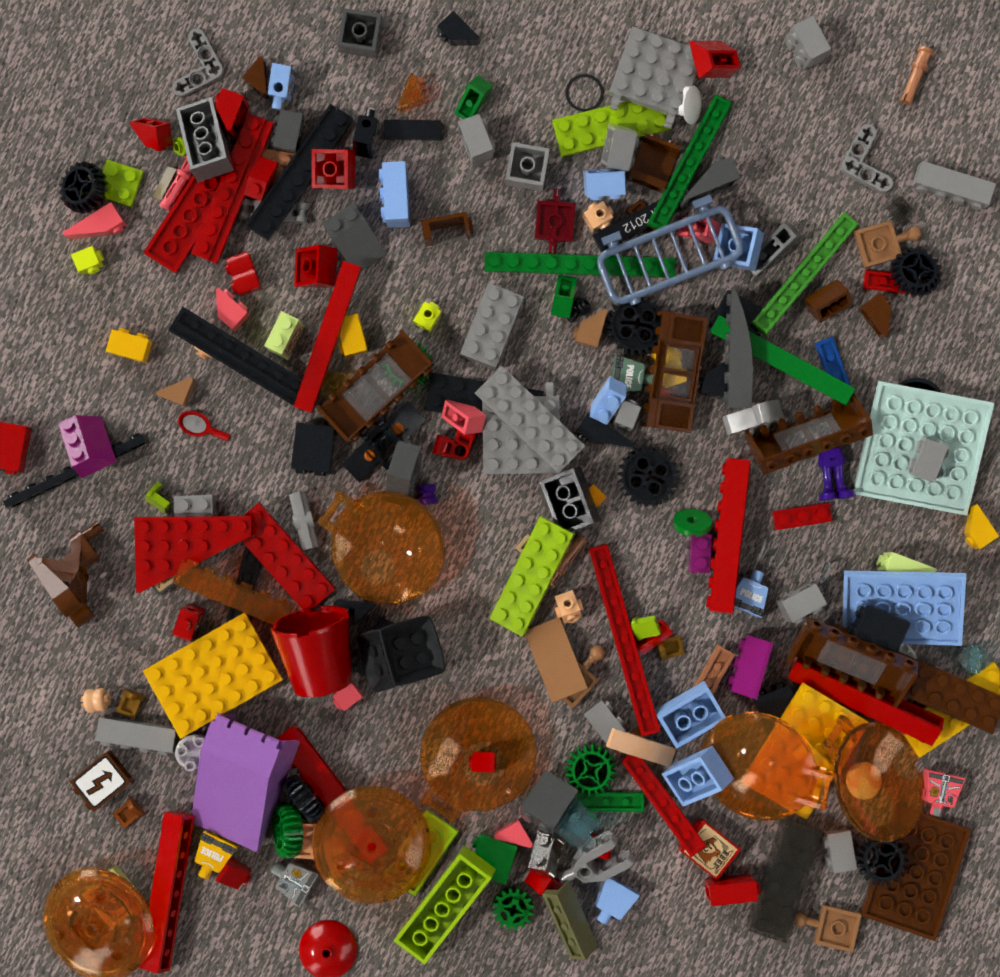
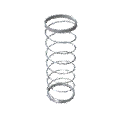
(758, 558)

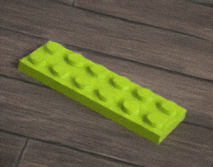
(589, 129)
(532, 576)

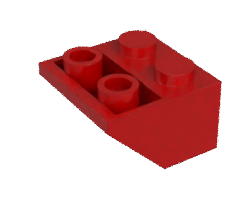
(714, 59)

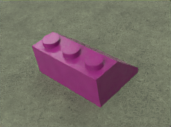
(87, 444)
(750, 666)

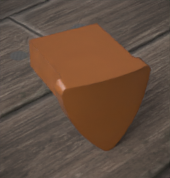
(128, 812)

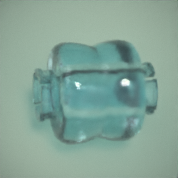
(974, 659)

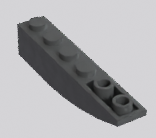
(739, 358)

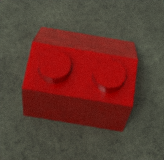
(232, 110)
(333, 168)
(315, 267)

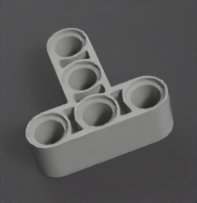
(752, 417)

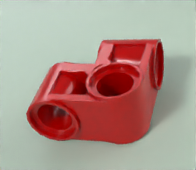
(447, 447)

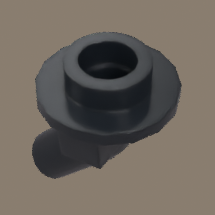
(580, 306)

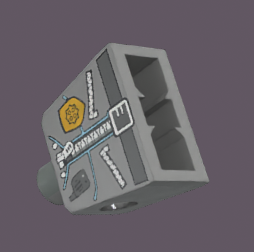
(295, 880)

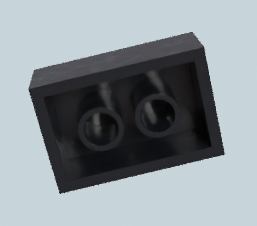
(570, 499)

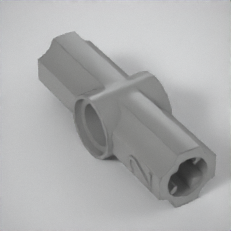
(303, 520)

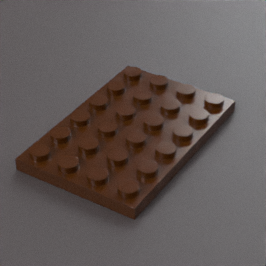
(922, 895)

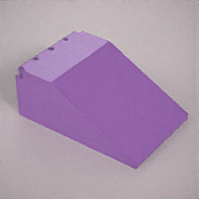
(240, 780)

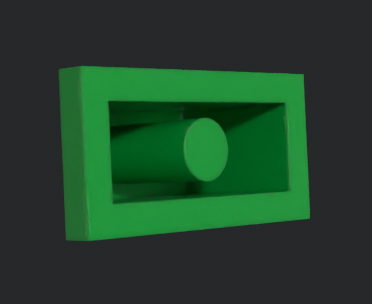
(473, 97)
(563, 296)

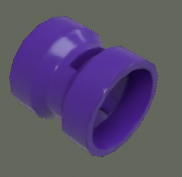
(427, 494)

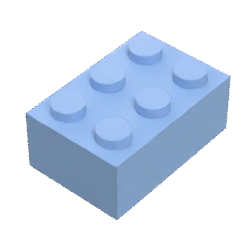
(394, 194)
(690, 714)
(697, 776)

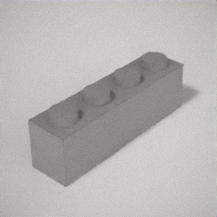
(953, 185)
(136, 734)

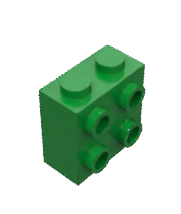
(497, 854)

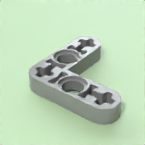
(203, 71)
(857, 161)

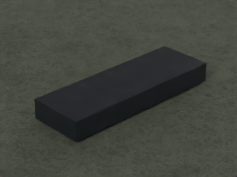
(412, 130)

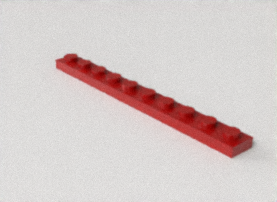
(624, 640)

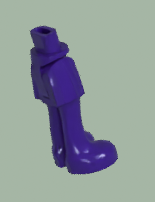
(833, 459)

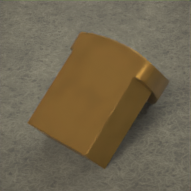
(670, 648)
(130, 703)

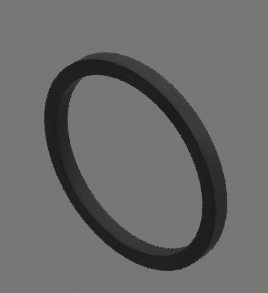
(579, 76)

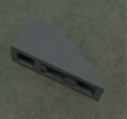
(776, 246)

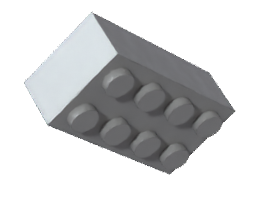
(492, 326)

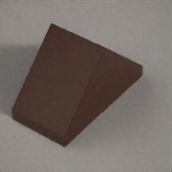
(257, 77)

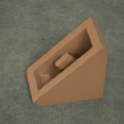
(179, 392)

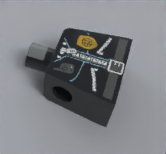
(366, 134)

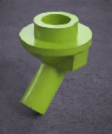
(178, 146)

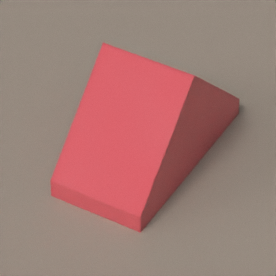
(514, 833)

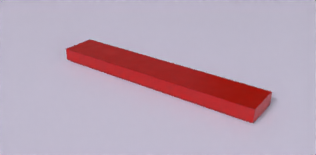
(664, 804)

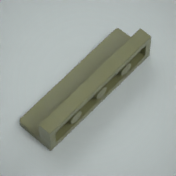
(570, 921)

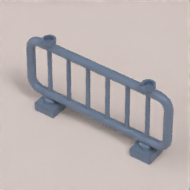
(703, 205)

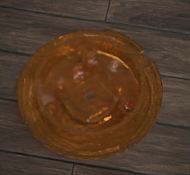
(350, 826)
(113, 907)

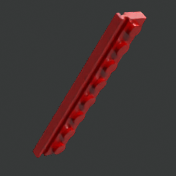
(231, 189)

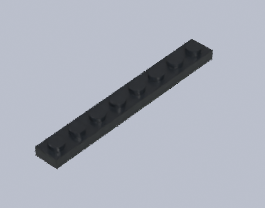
(68, 473)

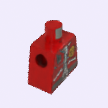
(189, 622)

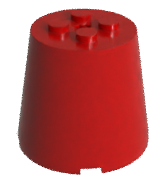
(315, 649)

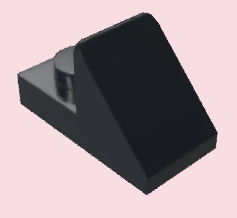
(361, 607)

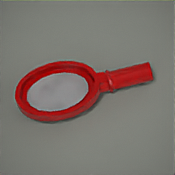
(198, 425)

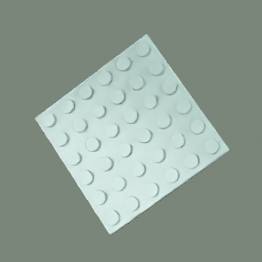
(901, 419)

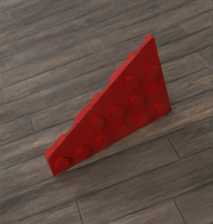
(168, 540)

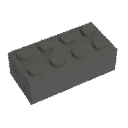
(204, 139)

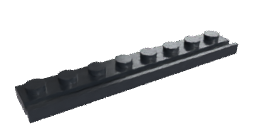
(297, 173)
(236, 355)

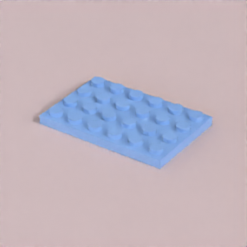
(926, 599)

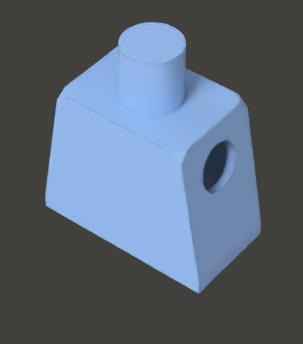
(614, 900)

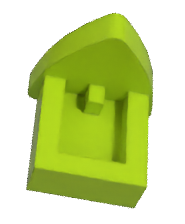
(157, 500)
(645, 627)

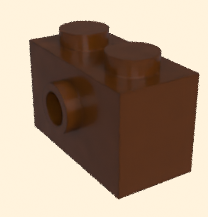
(828, 301)

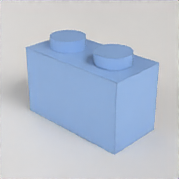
(608, 400)

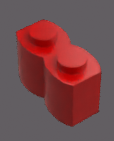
(243, 274)

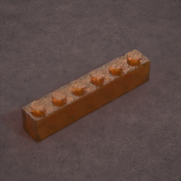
(230, 593)

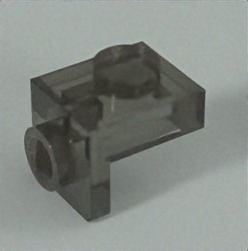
(898, 210)

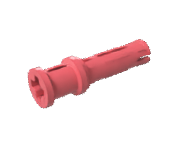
(183, 175)

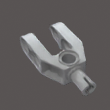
(588, 870)

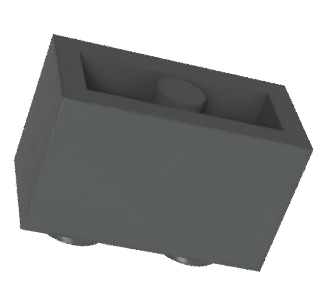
(288, 131)

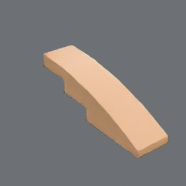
(641, 747)

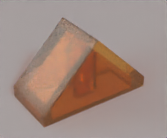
(411, 96)

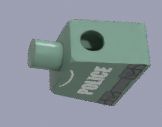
(630, 373)

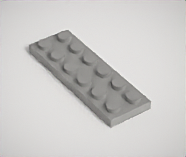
(529, 419)

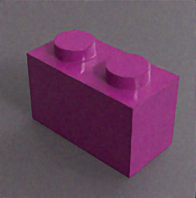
(699, 554)

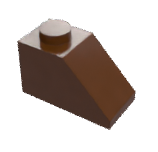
(878, 314)

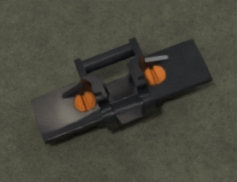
(380, 436)

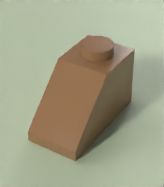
(590, 330)

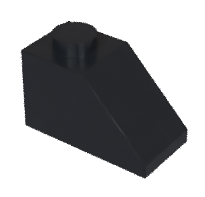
(457, 32)
(713, 381)

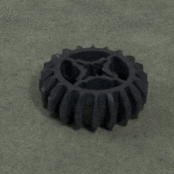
(89, 191)
(922, 265)
(303, 798)
(874, 863)

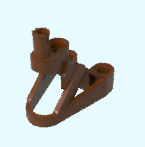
(71, 568)

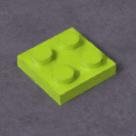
(123, 183)

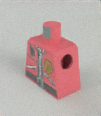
(941, 790)

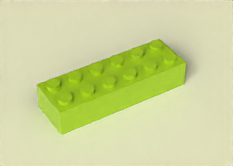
(444, 904)

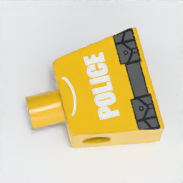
(213, 853)

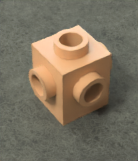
(595, 222)
(568, 607)

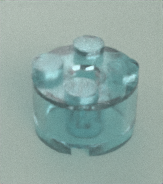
(578, 825)

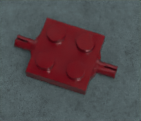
(554, 221)

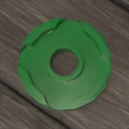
(692, 522)

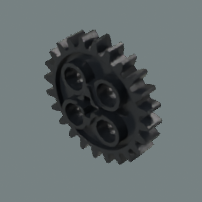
(634, 342)
(653, 460)

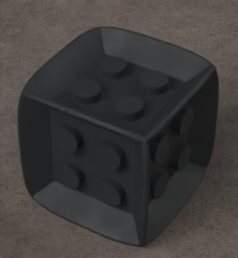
(401, 653)

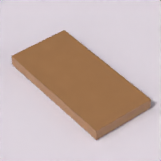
(556, 660)

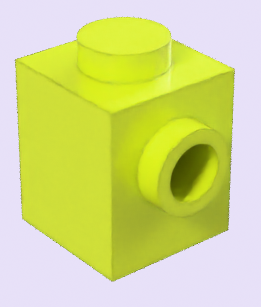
(88, 260)
(427, 316)

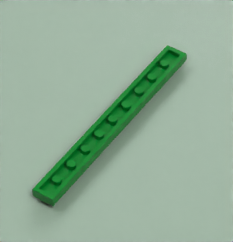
(574, 264)

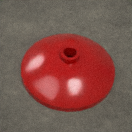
(328, 936)

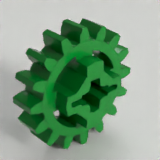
(521, 911)

